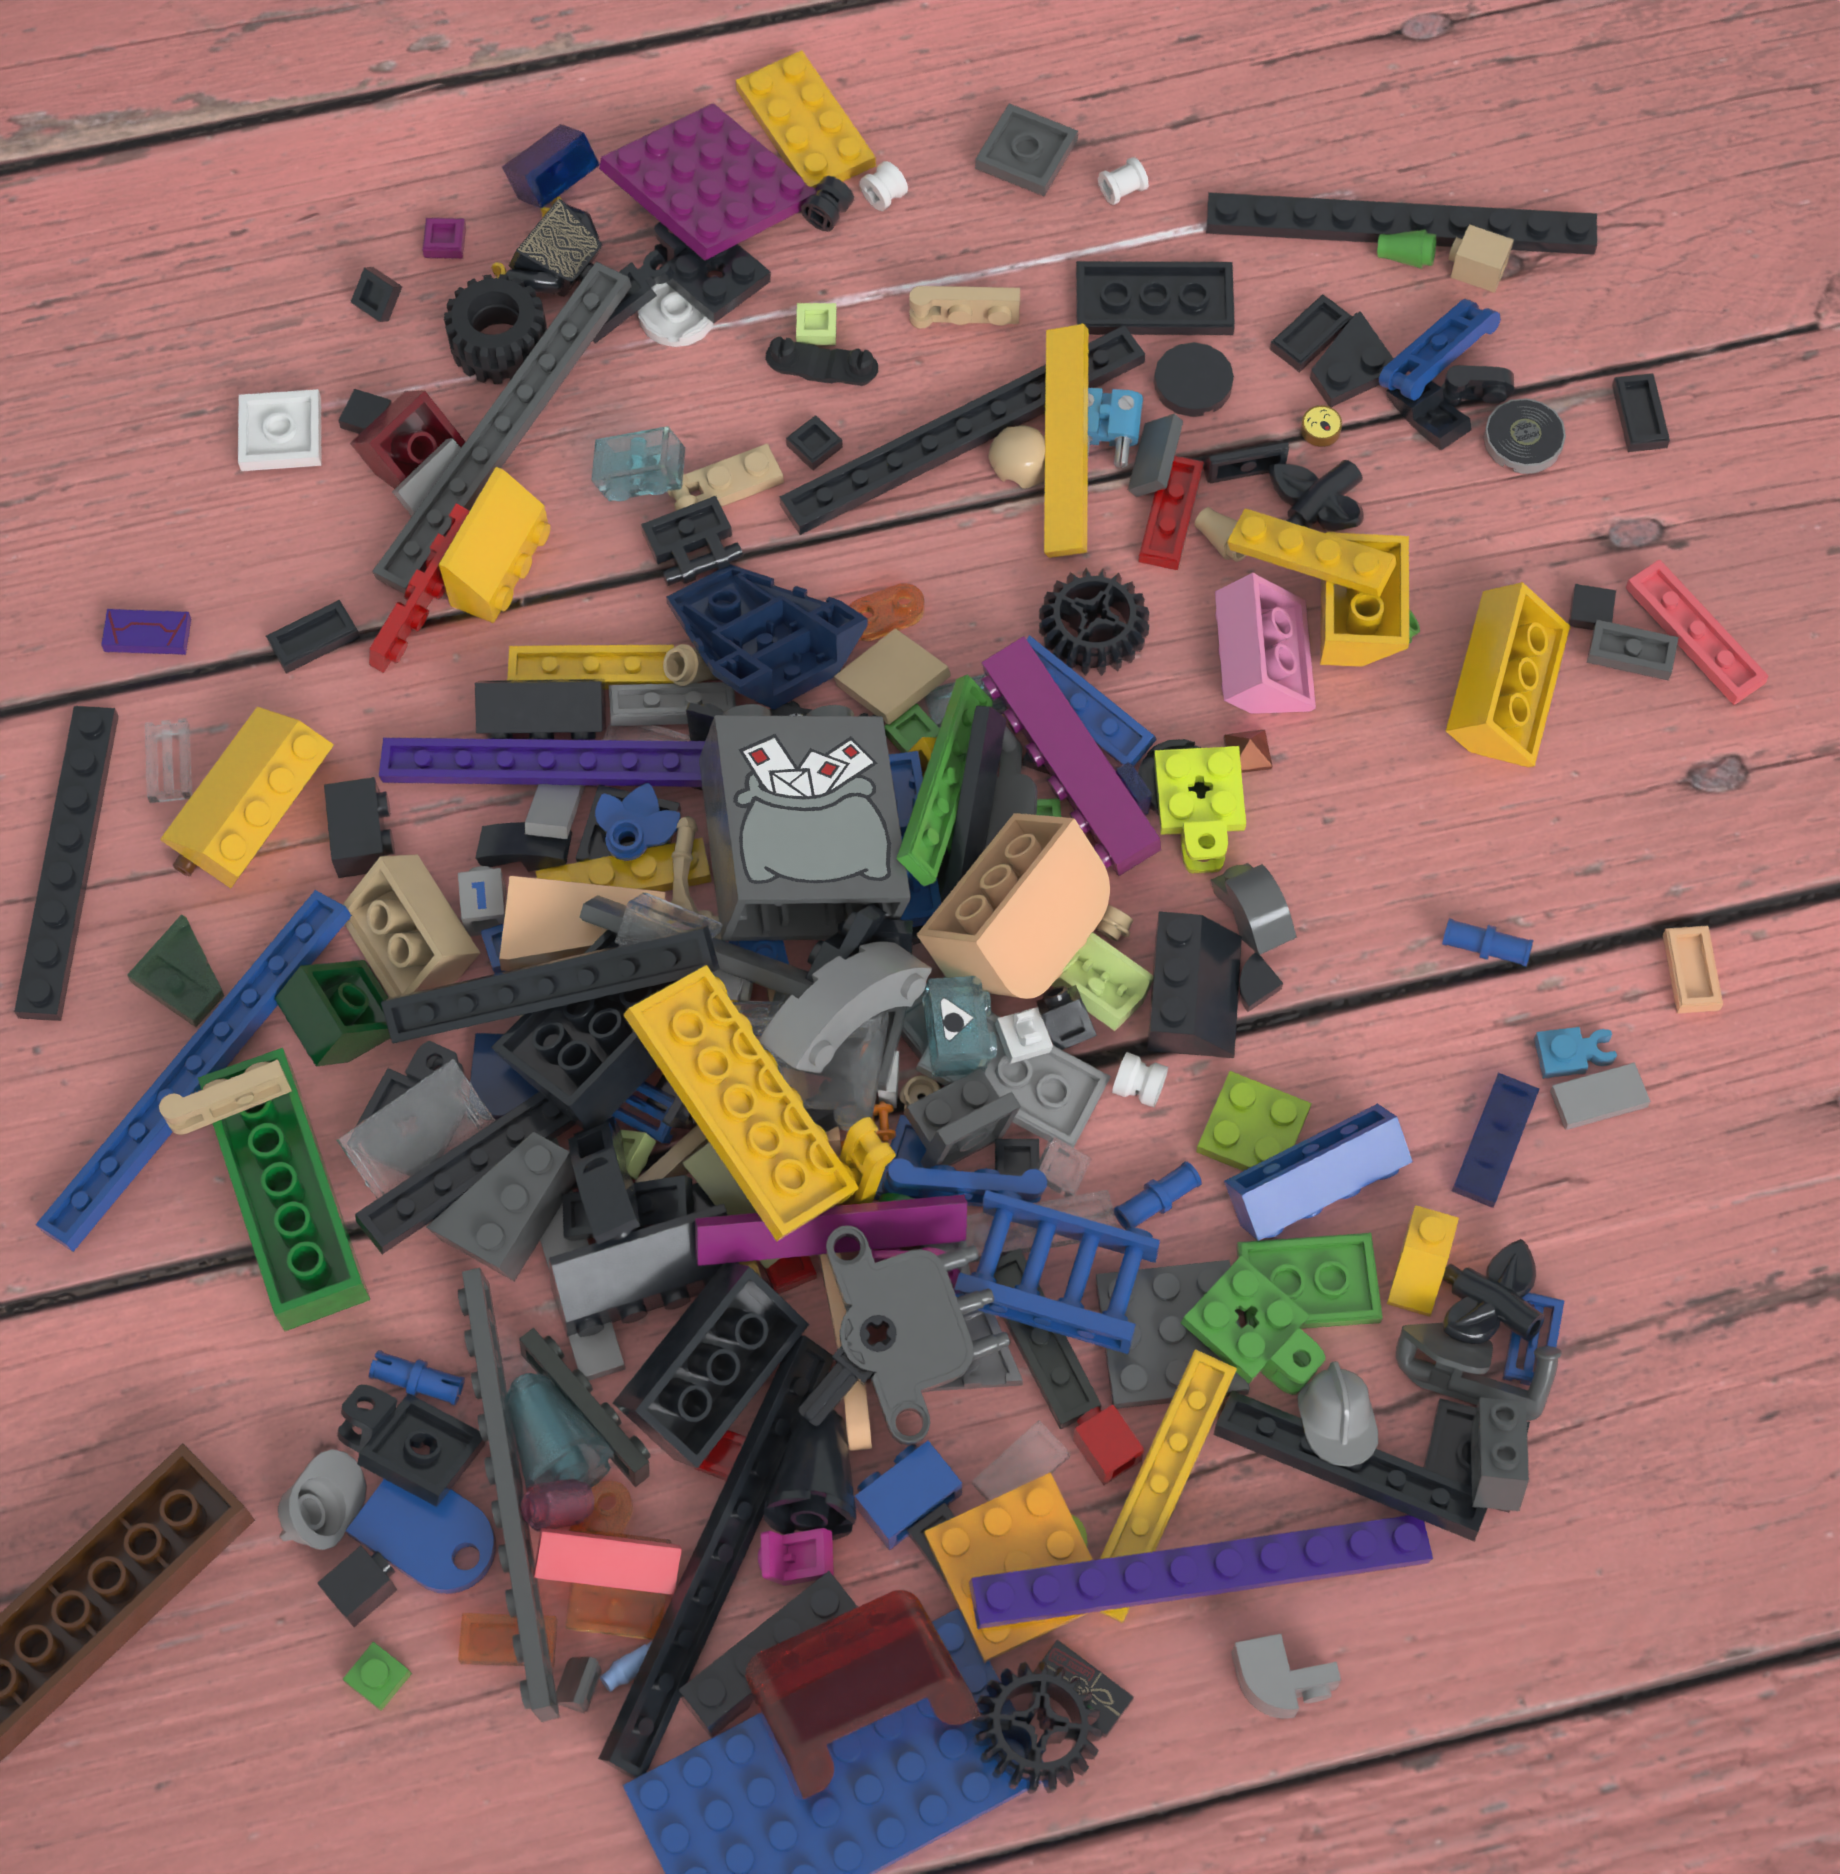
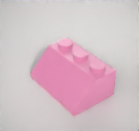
(1264, 647)

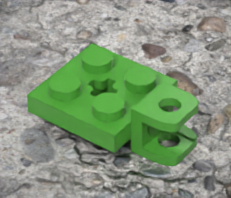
(1274, 1345)

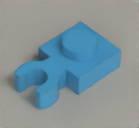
(1566, 1052)

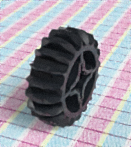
(1106, 638)
(1055, 1726)

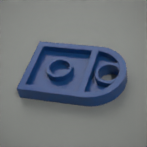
(424, 1537)

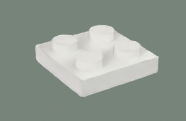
(279, 430)

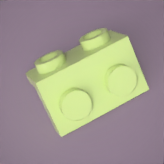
(1107, 981)

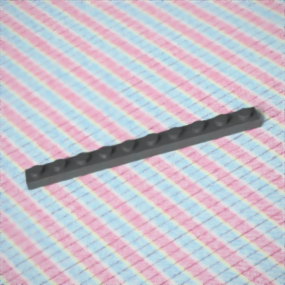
(505, 421)
(503, 1470)

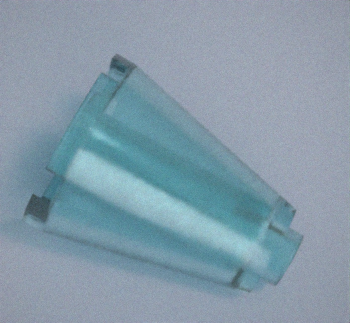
(553, 1435)

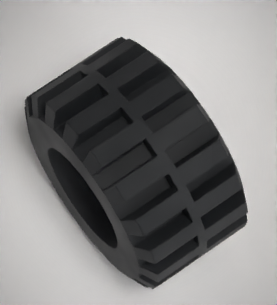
(488, 304)

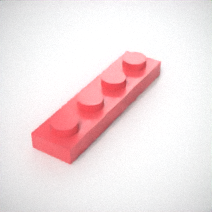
(1698, 632)

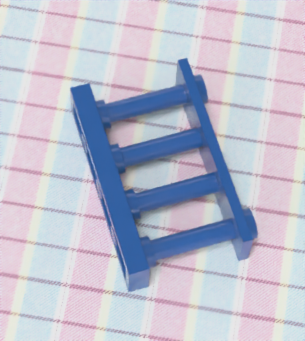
(1068, 1313)

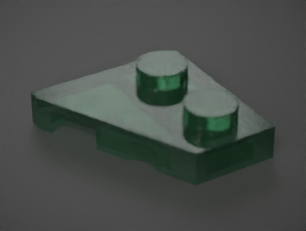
(179, 974)

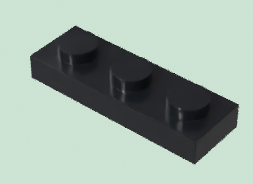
(656, 1203)

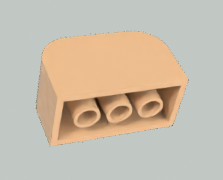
(1021, 907)

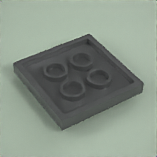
(1160, 1341)

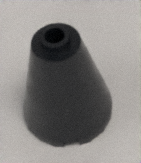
(814, 1481)

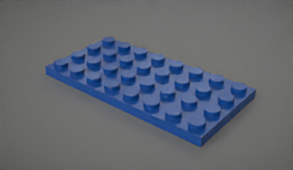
(889, 1795)

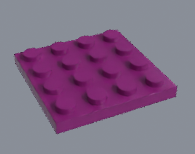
(707, 180)

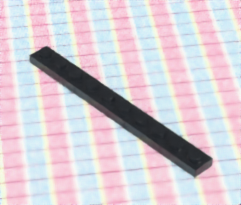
(1368, 219)
(946, 437)
(713, 1564)

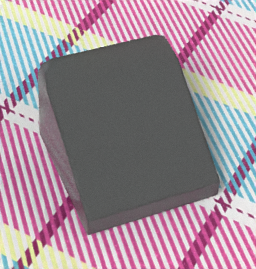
(578, 1683)

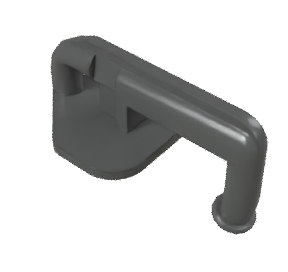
(1013, 790)
(1460, 1363)

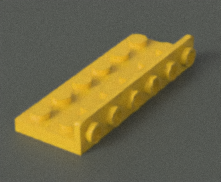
(742, 1102)

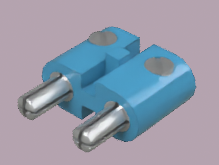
(1114, 419)

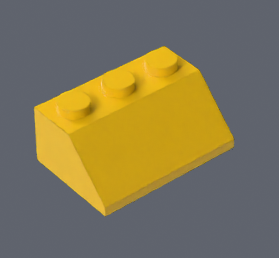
(494, 547)
(1362, 626)

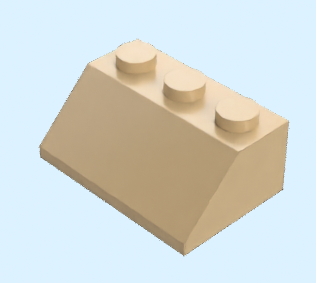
(407, 927)

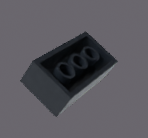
(711, 1363)

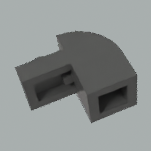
(1256, 905)

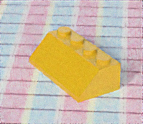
(1508, 676)
(246, 794)

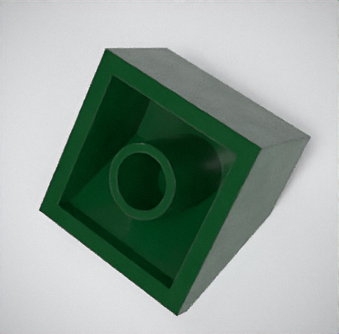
(335, 1010)

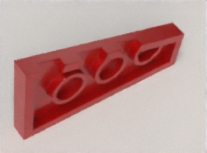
(422, 588)

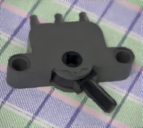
(924, 1331)

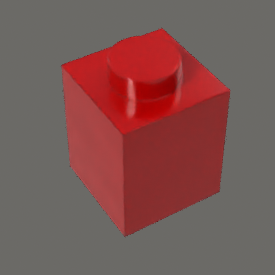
(1107, 1443)

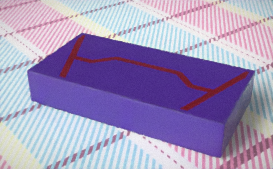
(146, 631)

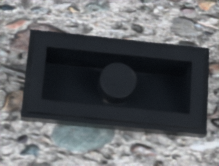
(1244, 462)

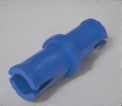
(1487, 942)
(1158, 1196)
(416, 1377)

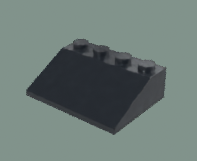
(582, 1052)

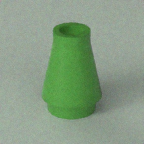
(1409, 248)

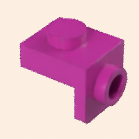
(796, 1556)

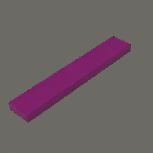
(883, 1224)

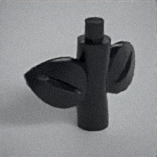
(1321, 497)
(1494, 1297)

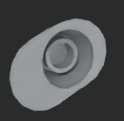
(1338, 1417)
(322, 1501)

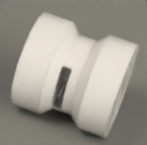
(1140, 1079)

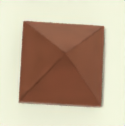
(1252, 748)

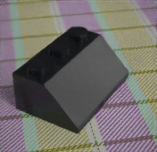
(1194, 986)

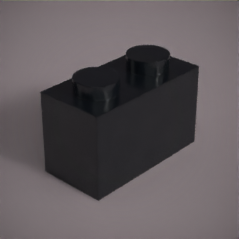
(357, 825)

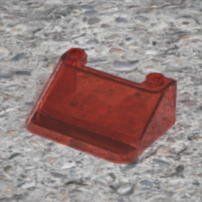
(850, 1677)

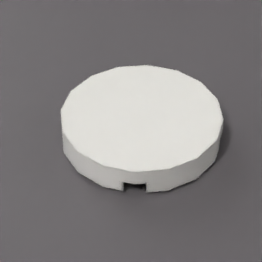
(672, 319)

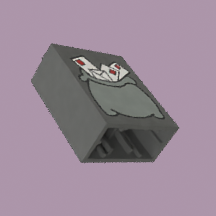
(800, 822)

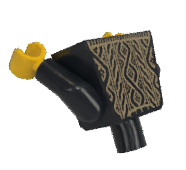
(555, 251)

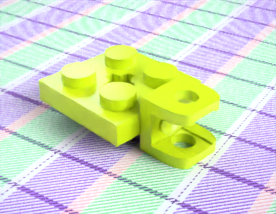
(1205, 820)

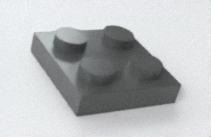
(1026, 149)

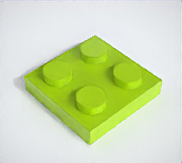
(1251, 1123)

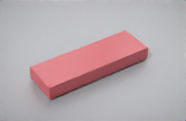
(607, 1561)

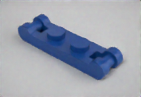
(1438, 348)
(946, 1181)

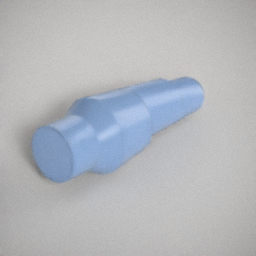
(625, 1668)

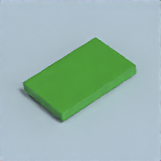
(1323, 1275)

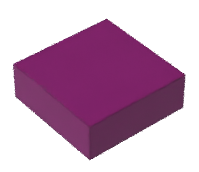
(444, 238)

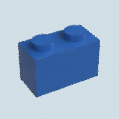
(906, 1492)

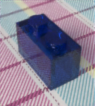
(551, 165)

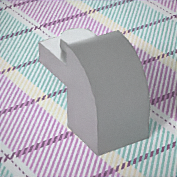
(1270, 1684)

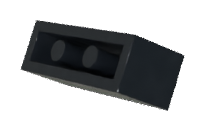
(540, 708)

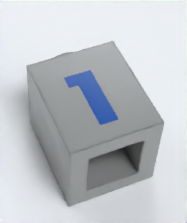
(482, 898)

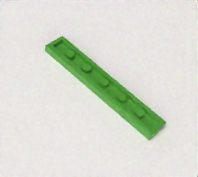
(941, 786)

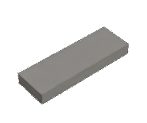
(664, 702)

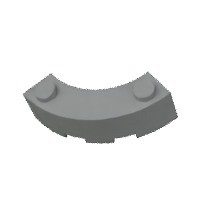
(841, 1000)

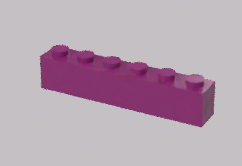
(1070, 756)

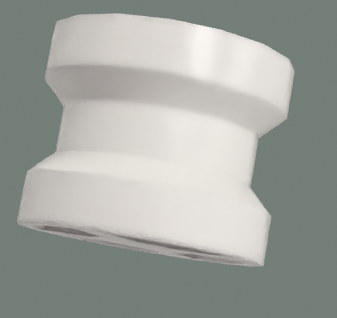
(883, 185)

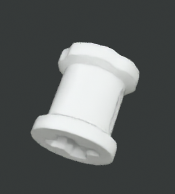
(1123, 180)

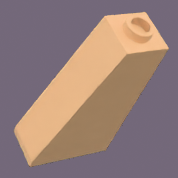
(545, 919)

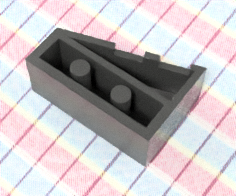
(509, 1206)

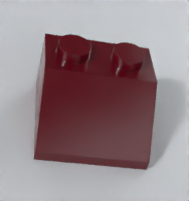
(404, 436)

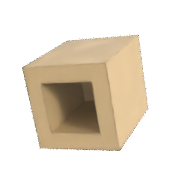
(1480, 258)

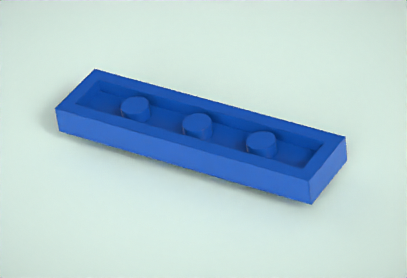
(1105, 721)

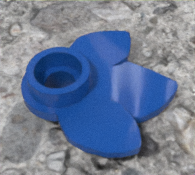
(635, 817)

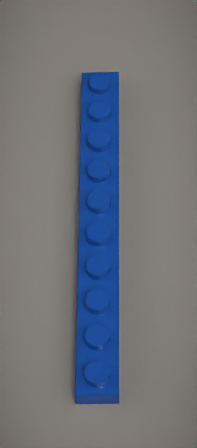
(207, 1051)

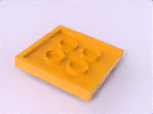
(1005, 1535)

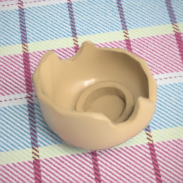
(1019, 455)

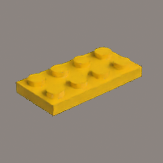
(805, 121)

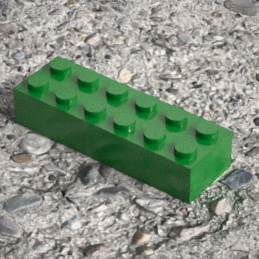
(289, 1203)

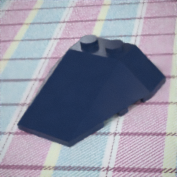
(766, 637)

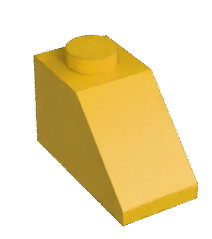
(1422, 1260)

